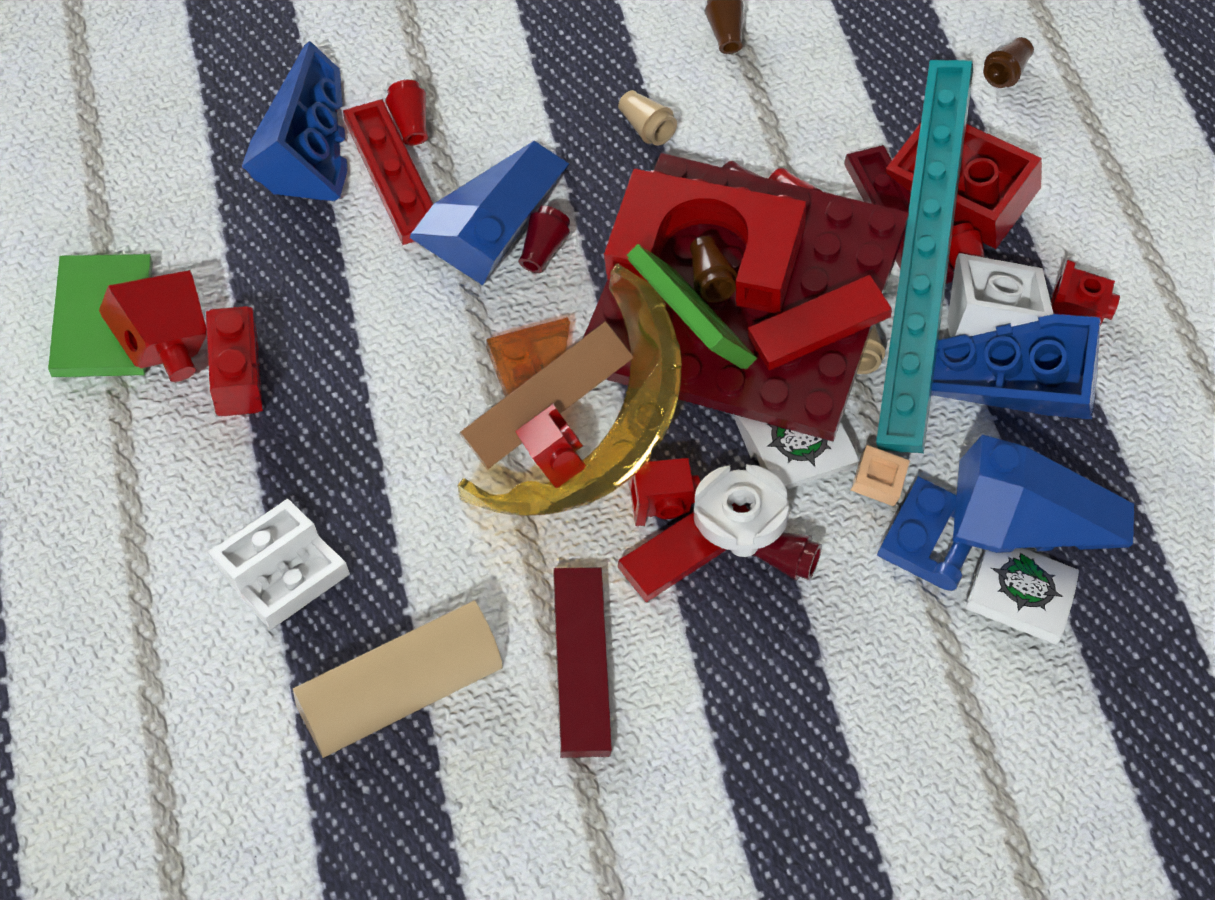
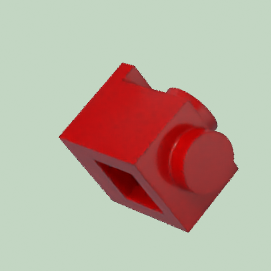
(1084, 294)
(552, 446)
(662, 490)

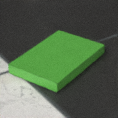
(691, 307)
(80, 337)

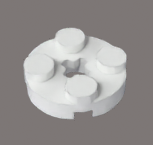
(741, 531)

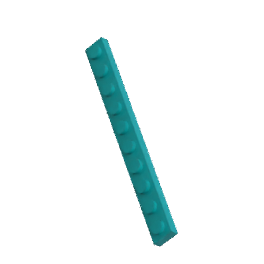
(925, 258)

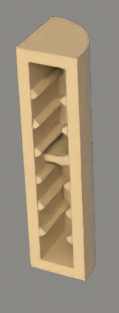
(397, 678)

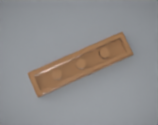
(559, 384)

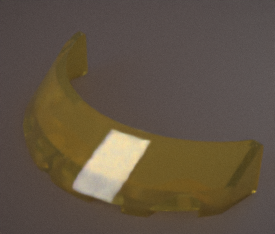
(639, 425)

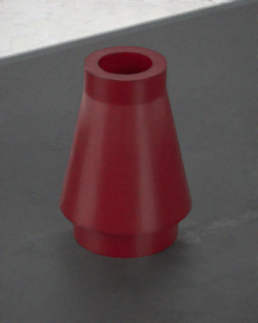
(544, 236)
(792, 554)

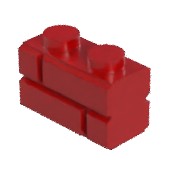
(233, 361)

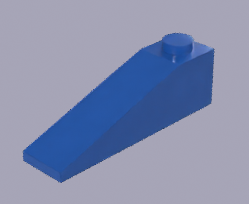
(1025, 500)

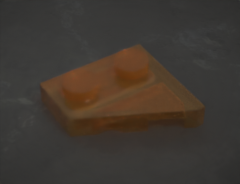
(526, 352)

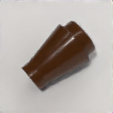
(726, 23)
(1007, 64)
(712, 272)

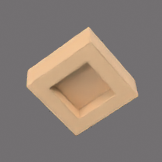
(880, 475)

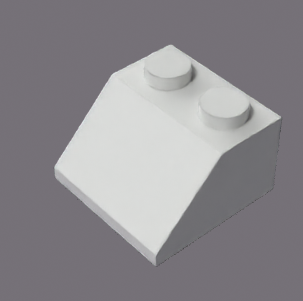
(995, 294)

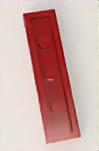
(389, 166)

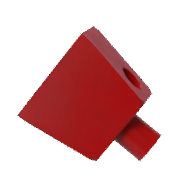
(157, 321)

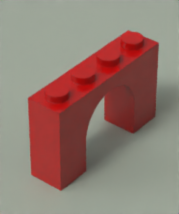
(767, 224)

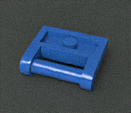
(917, 532)

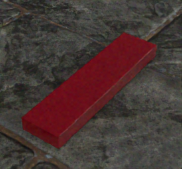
(878, 188)
(581, 663)

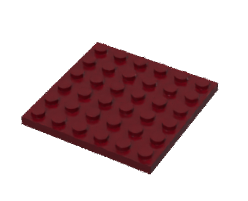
(839, 245)

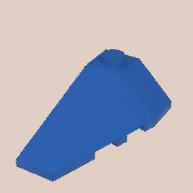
(300, 135)
(487, 214)
(1026, 367)

